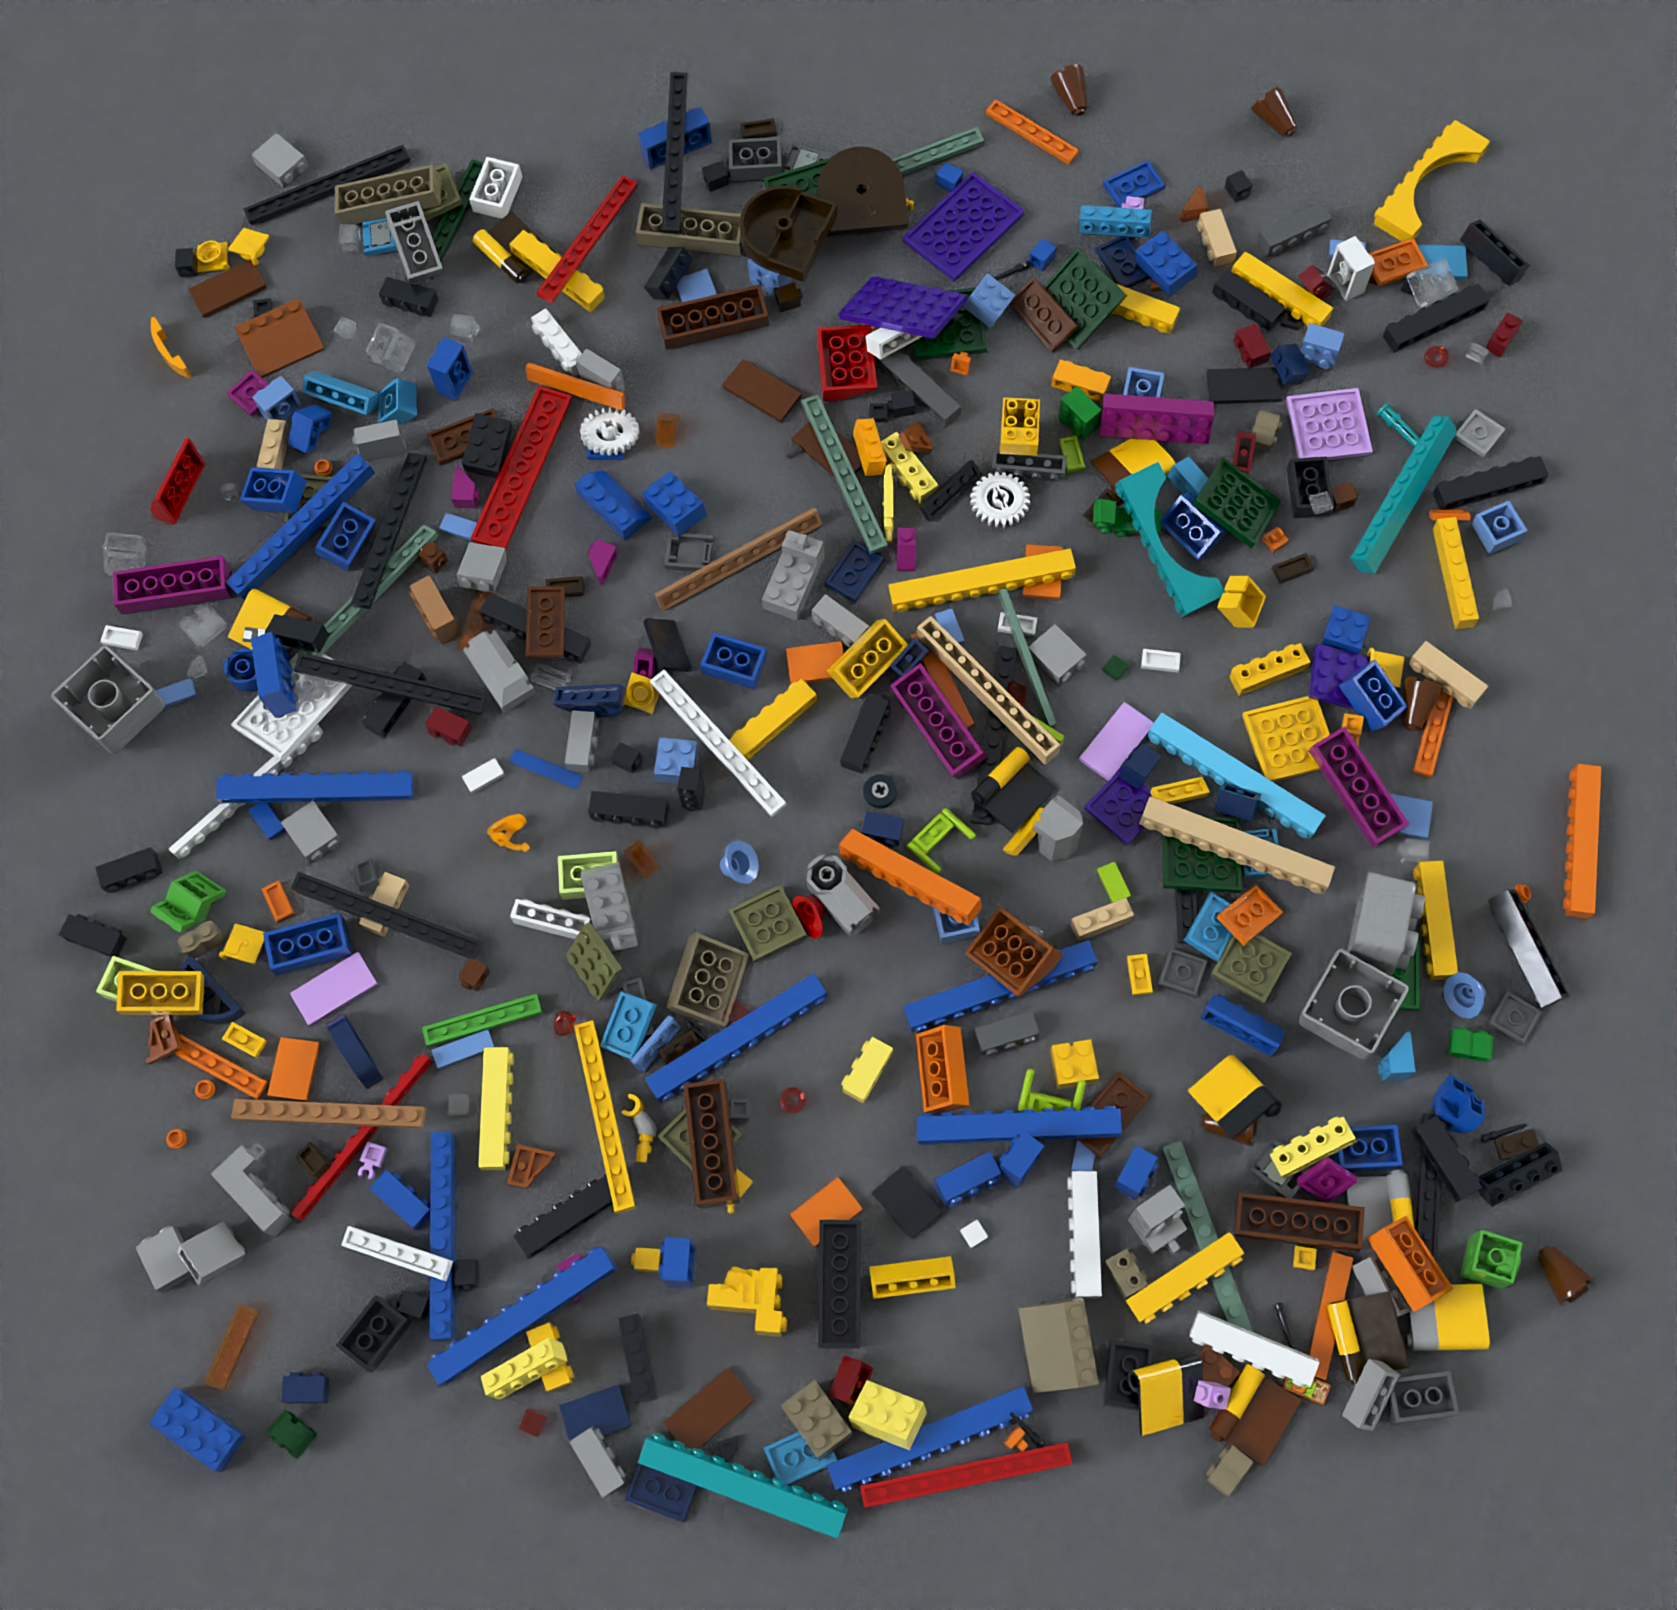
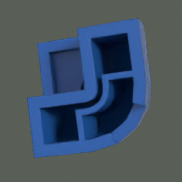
(1458, 1105)

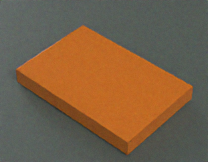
(1397, 261)
(1041, 589)
(813, 661)
(1249, 915)
(294, 1069)
(830, 1203)

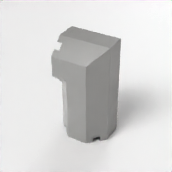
(499, 670)
(1058, 829)
(840, 894)

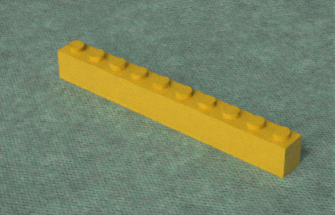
(982, 580)

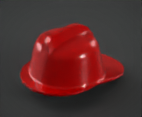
(810, 914)

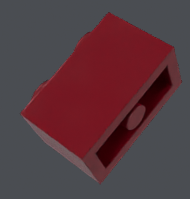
(1316, 282)
(1504, 334)
(1252, 346)
(1244, 450)
(448, 726)
(850, 1380)

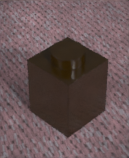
(788, 297)

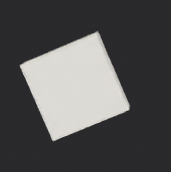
(973, 1234)

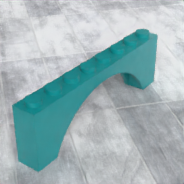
(1186, 588)

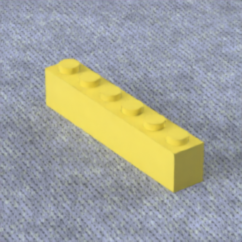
(495, 1108)

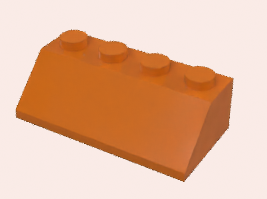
(942, 1069)
(1410, 1263)

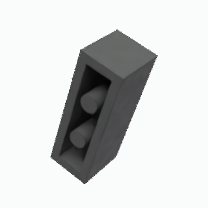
(1006, 1033)

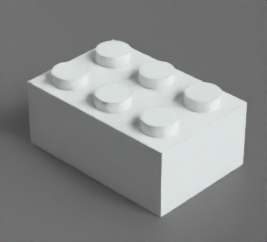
(495, 188)
(1351, 268)

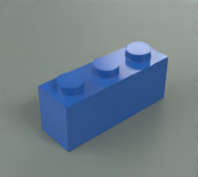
(402, 1199)

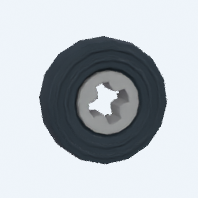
(878, 800)

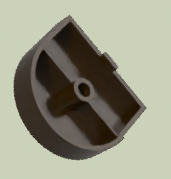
(883, 197)
(785, 229)

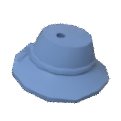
(740, 862)
(1461, 998)

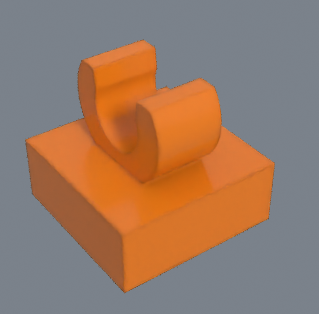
(960, 363)
(1275, 539)
(1015, 1439)

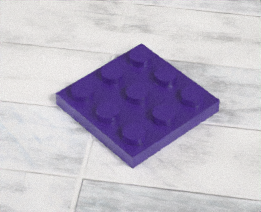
(1329, 670)
(1120, 808)

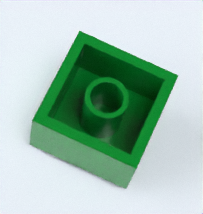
(1079, 413)

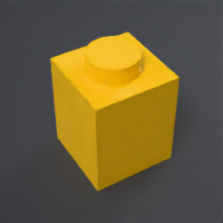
(646, 1259)

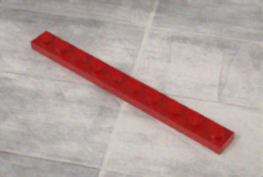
(586, 239)
(357, 1142)
(966, 1475)

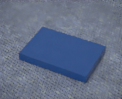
(1136, 181)

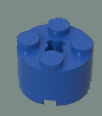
(241, 670)

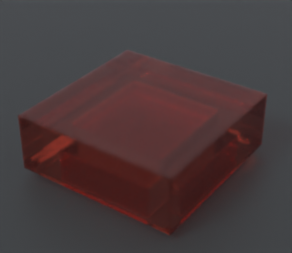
(1017, 691)
(738, 1011)
(532, 1423)

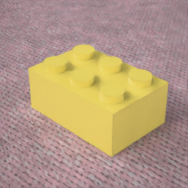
(888, 1415)

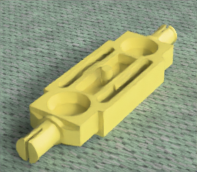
(888, 503)

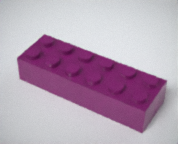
(1156, 418)
(171, 584)
(938, 721)
(1358, 787)

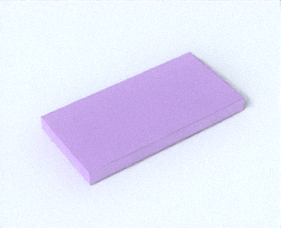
(1116, 741)
(333, 989)

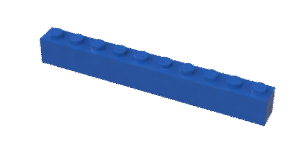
(301, 526)
(315, 787)
(988, 990)
(737, 1037)
(1005, 1126)
(442, 1233)
(522, 1316)
(931, 1437)

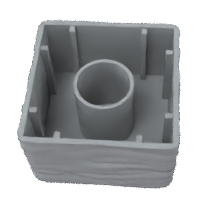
(108, 700)
(1386, 922)
(1353, 1004)

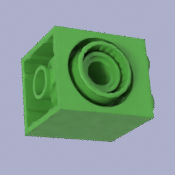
(1491, 1259)

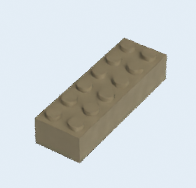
(371, 197)
(699, 230)

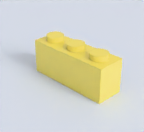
(867, 1069)

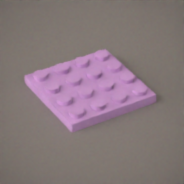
(1329, 424)

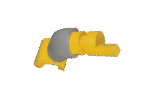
(645, 1126)

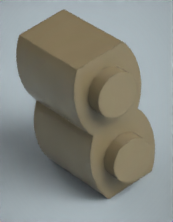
(1265, 427)
(196, 942)
(1229, 1470)

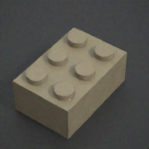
(817, 1420)

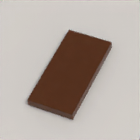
(227, 288)
(1043, 314)
(762, 390)
(451, 441)
(809, 443)
(545, 623)
(1124, 1096)
(709, 1410)

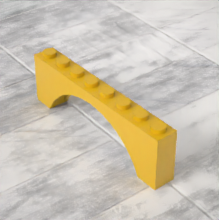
(1455, 145)

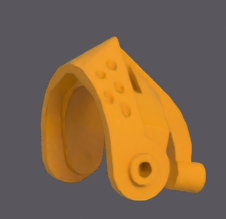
(510, 824)

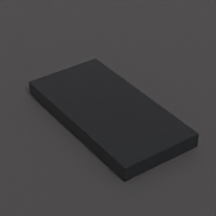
(1244, 385)

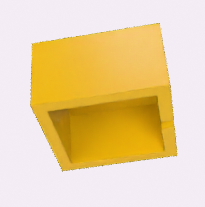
(1241, 601)
(1074, 1064)

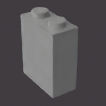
(279, 160)
(599, 371)
(379, 440)
(481, 567)
(1057, 654)
(311, 832)
(211, 1253)
(161, 1258)

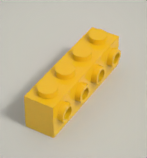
(1269, 669)
(912, 1277)

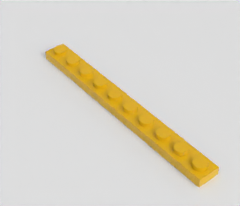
(604, 1117)

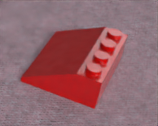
(845, 362)
(178, 484)

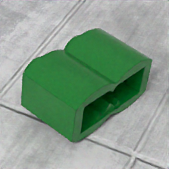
(1470, 1045)

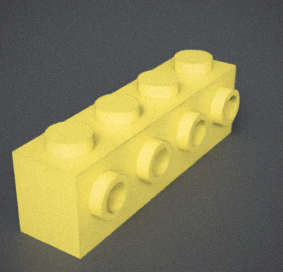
(909, 469)
(1313, 1147)
(524, 1368)

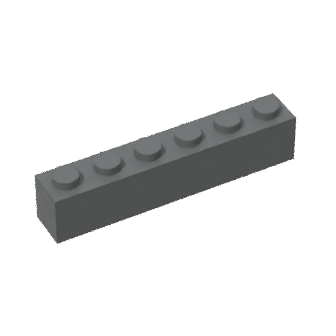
(924, 388)

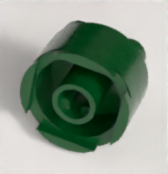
(291, 1433)

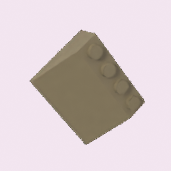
(707, 980)
(1058, 1345)

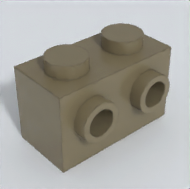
(1126, 1273)

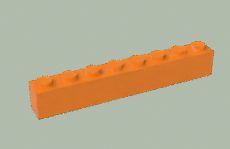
(1583, 841)
(910, 877)

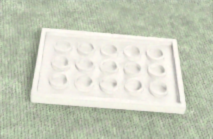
(286, 732)

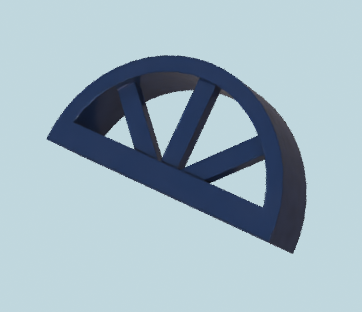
(602, 699)
(220, 995)
(354, 1051)

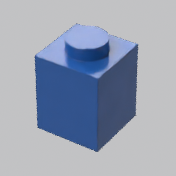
(948, 177)
(1042, 254)

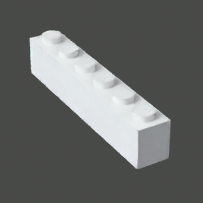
(1085, 1234)
(1254, 1348)

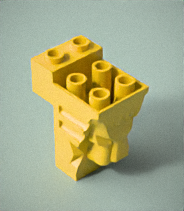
(1020, 426)
(751, 1293)

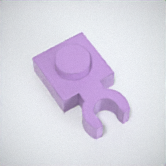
(372, 1157)

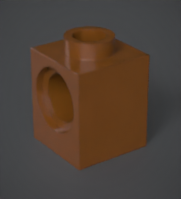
(1344, 496)
(473, 975)

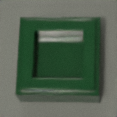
(1115, 667)

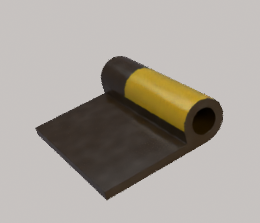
(497, 246)
(1367, 1330)

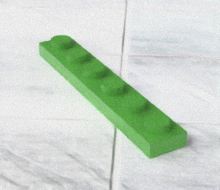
(482, 1020)

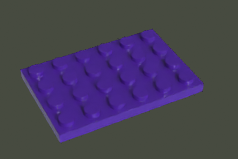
(963, 226)
(903, 307)

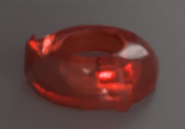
(1440, 350)
(558, 1023)
(784, 1100)

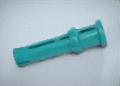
(1394, 420)

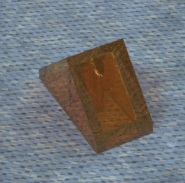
(1195, 205)
(667, 429)
(641, 859)

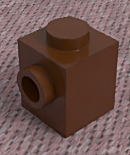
(433, 556)

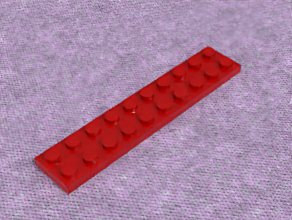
(521, 468)

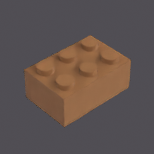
(434, 610)

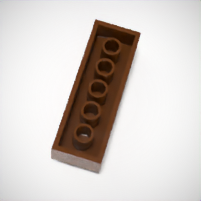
(713, 316)
(711, 1144)
(1299, 1222)

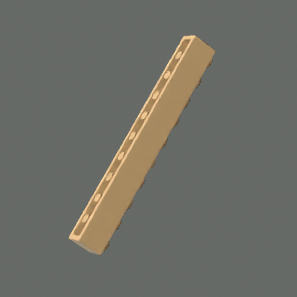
(988, 690)
(1237, 845)

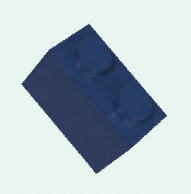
(1290, 364)
(910, 657)
(1139, 766)
(1237, 802)
(883, 828)
(305, 1389)

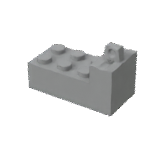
(414, 242)
(793, 575)
(609, 906)
(240, 1181)
(1159, 1221)

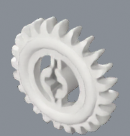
(607, 425)
(1000, 511)

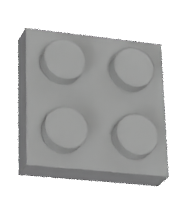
(1479, 433)

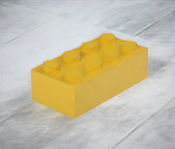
(867, 658)
(160, 993)

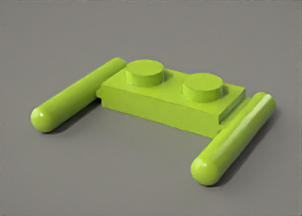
(934, 833)
(1041, 1101)

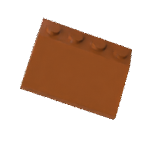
(279, 338)
(1013, 952)

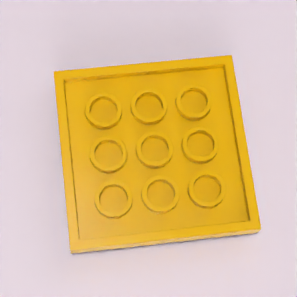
(1284, 735)

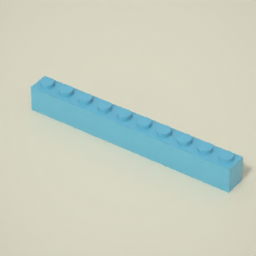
(1226, 769)

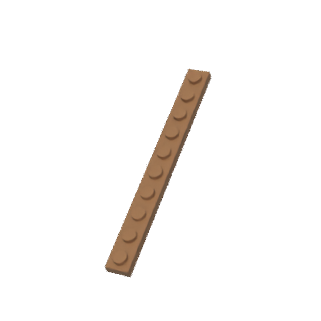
(736, 560)
(328, 1113)

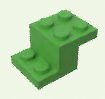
(187, 901)

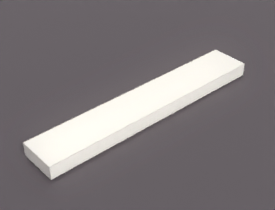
(397, 1253)

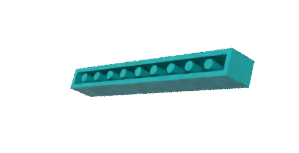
(1404, 494)
(743, 1485)

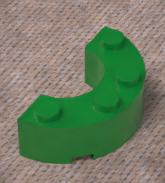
(1115, 520)

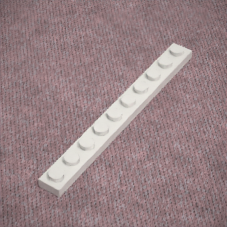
(718, 743)
(226, 810)

